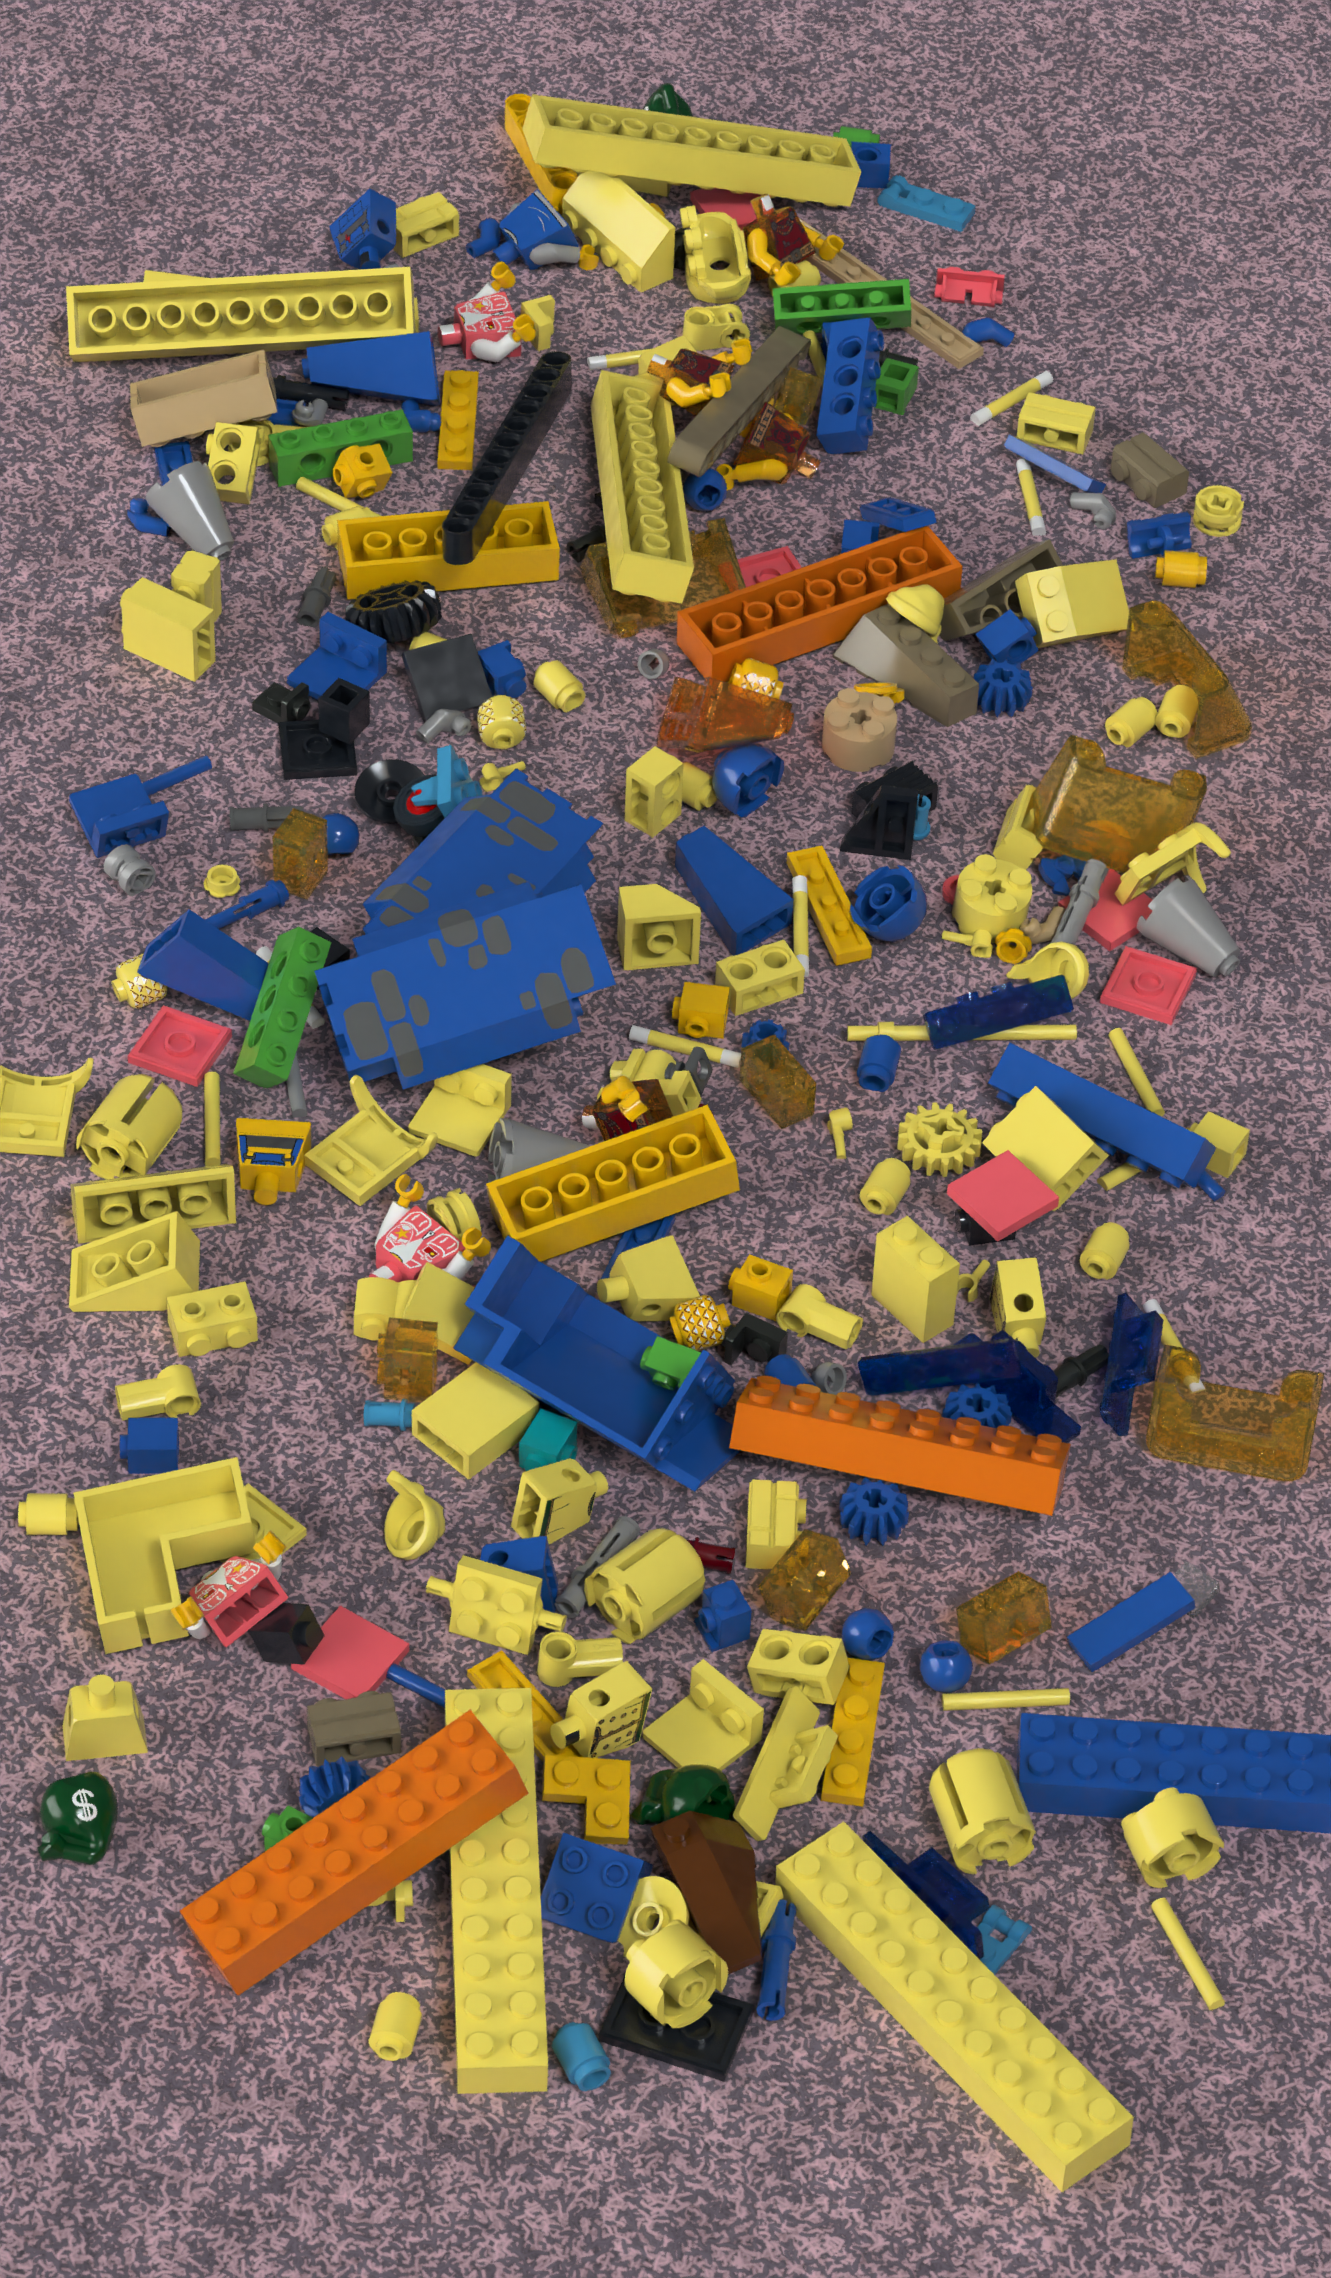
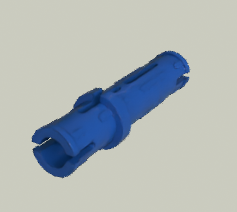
(777, 1948)

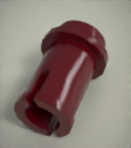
(708, 1555)

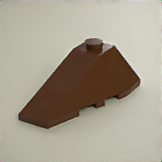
(718, 1880)

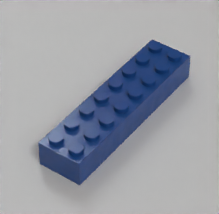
(1122, 1764)

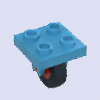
(431, 798)

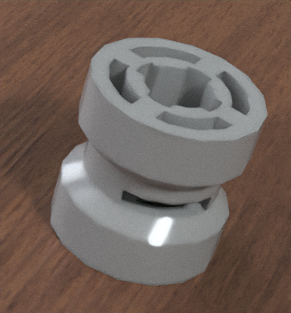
(125, 866)

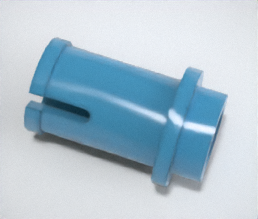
(922, 826)
(388, 1414)

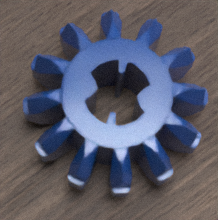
(1003, 687)
(978, 1404)
(874, 1510)
(329, 1784)

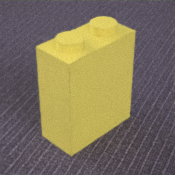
(168, 629)
(1047, 1143)
(915, 1279)
(474, 1419)

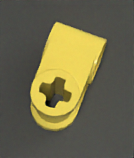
(712, 325)

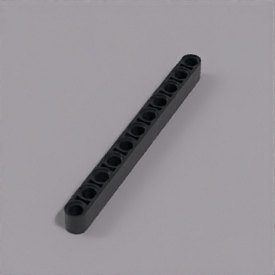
(506, 458)

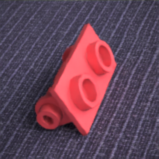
(955, 282)

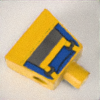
(271, 1156)

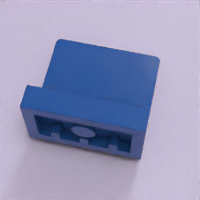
(343, 653)
(119, 814)
(591, 1888)

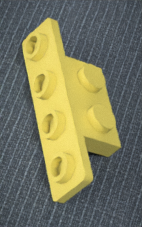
(786, 1765)

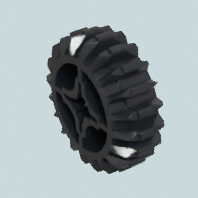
(396, 610)

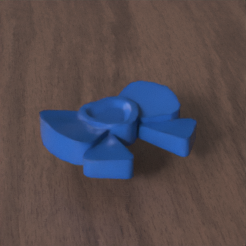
(1057, 870)

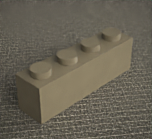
(994, 591)
(901, 653)

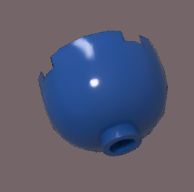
(744, 777)
(889, 904)

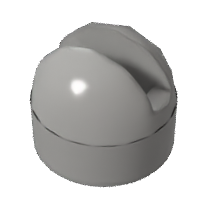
(649, 657)
(832, 1372)

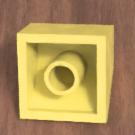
(656, 928)

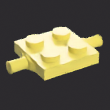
(495, 1604)

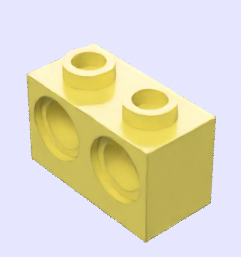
(238, 463)
(653, 791)
(760, 977)
(799, 1660)

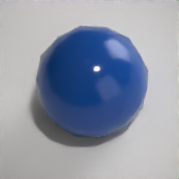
(705, 492)
(341, 834)
(867, 1634)
(946, 1666)

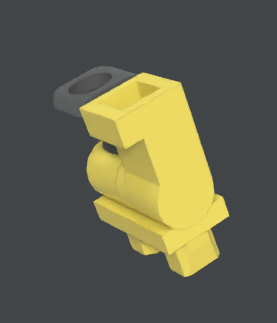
(677, 1080)

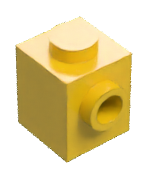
(702, 1010)
(760, 1287)

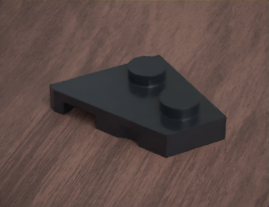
(885, 825)

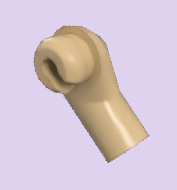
(1045, 931)

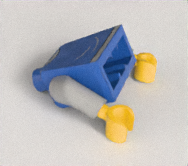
(541, 236)

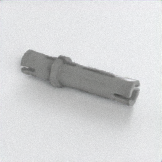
(1082, 899)
(618, 1538)

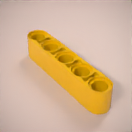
(551, 181)

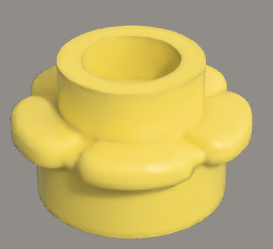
(222, 881)

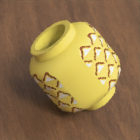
(501, 720)
(134, 987)

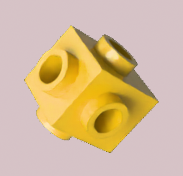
(362, 471)

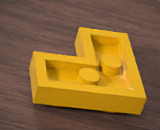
(599, 1785)

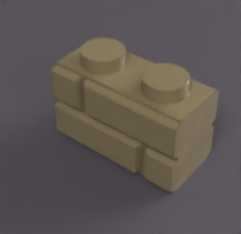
(1149, 470)
(354, 1728)

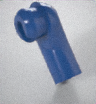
(488, 240)
(987, 329)
(420, 420)
(144, 521)

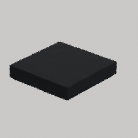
(446, 676)
(312, 753)

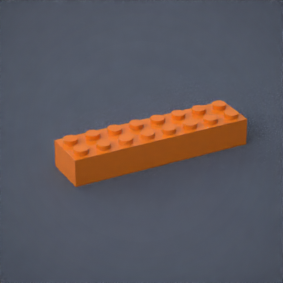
(811, 603)
(900, 1445)
(354, 1852)

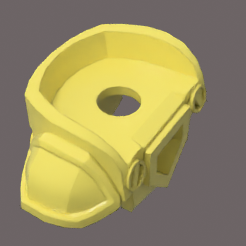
(713, 239)

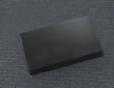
(700, 2047)

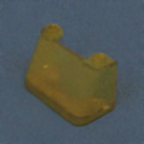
(714, 575)
(1166, 651)
(1107, 812)
(1232, 1425)

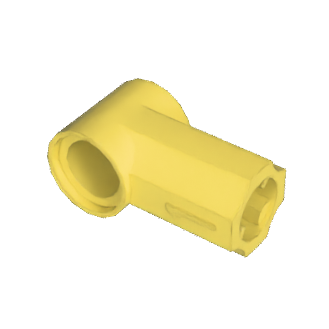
(810, 1313)
(170, 1392)
(565, 1658)

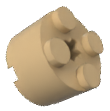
(859, 730)

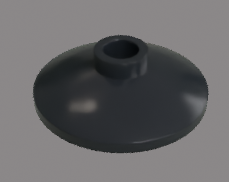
(380, 782)

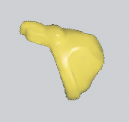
(921, 606)
(1055, 960)
(412, 1519)

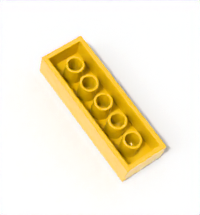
(410, 548)
(615, 1185)

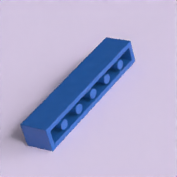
(1107, 1118)

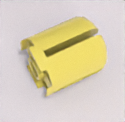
(131, 1127)
(646, 1583)
(981, 1809)

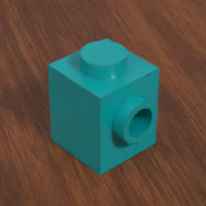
(548, 1441)

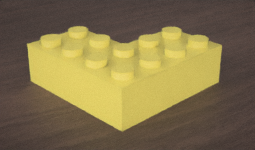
(146, 1531)

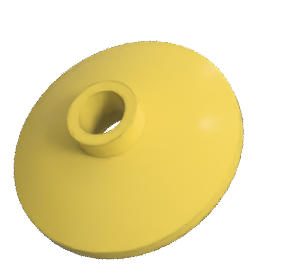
(653, 1899)

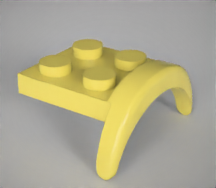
(1174, 854)
(38, 1110)
(366, 1150)

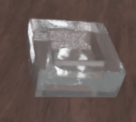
(1198, 1585)

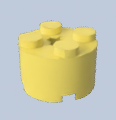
(991, 896)
(1172, 1837)
(674, 1974)

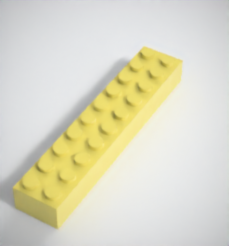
(690, 151)
(237, 314)
(640, 489)
(499, 1918)
(955, 2007)

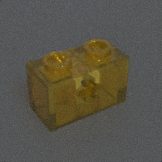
(300, 853)
(777, 1081)
(409, 1359)
(804, 1579)
(1004, 1617)

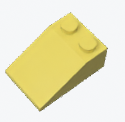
(1073, 602)
(136, 1267)

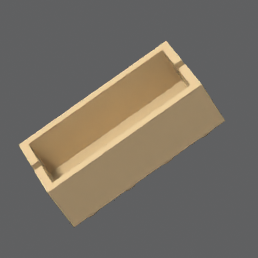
(198, 397)

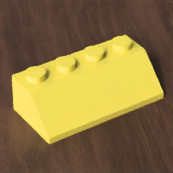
(621, 229)
(109, 1206)

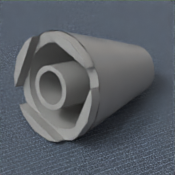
(193, 509)
(1190, 928)
(522, 1146)

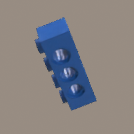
(850, 386)

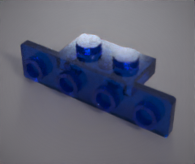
(997, 1012)
(1130, 1362)
(940, 1367)
(1032, 1394)
(941, 1889)

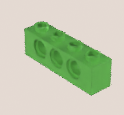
(810, 306)
(315, 449)
(282, 1008)

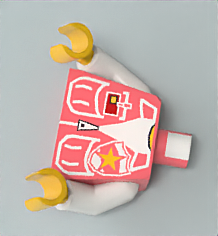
(487, 323)
(412, 1238)
(235, 1594)

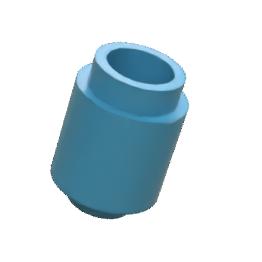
(581, 2056)

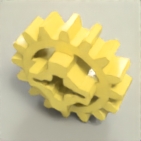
(939, 1139)

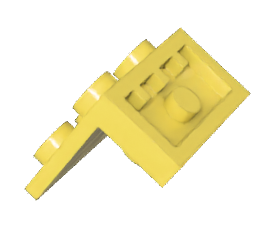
(464, 1108)
(709, 1724)

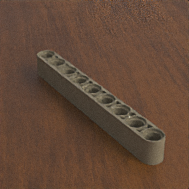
(729, 415)

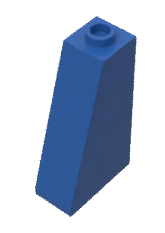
(378, 367)
(731, 891)
(205, 965)

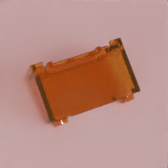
(720, 717)

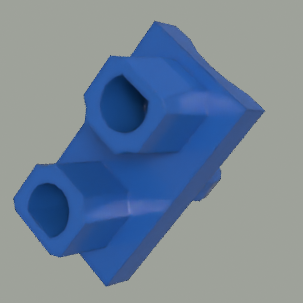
(1158, 534)

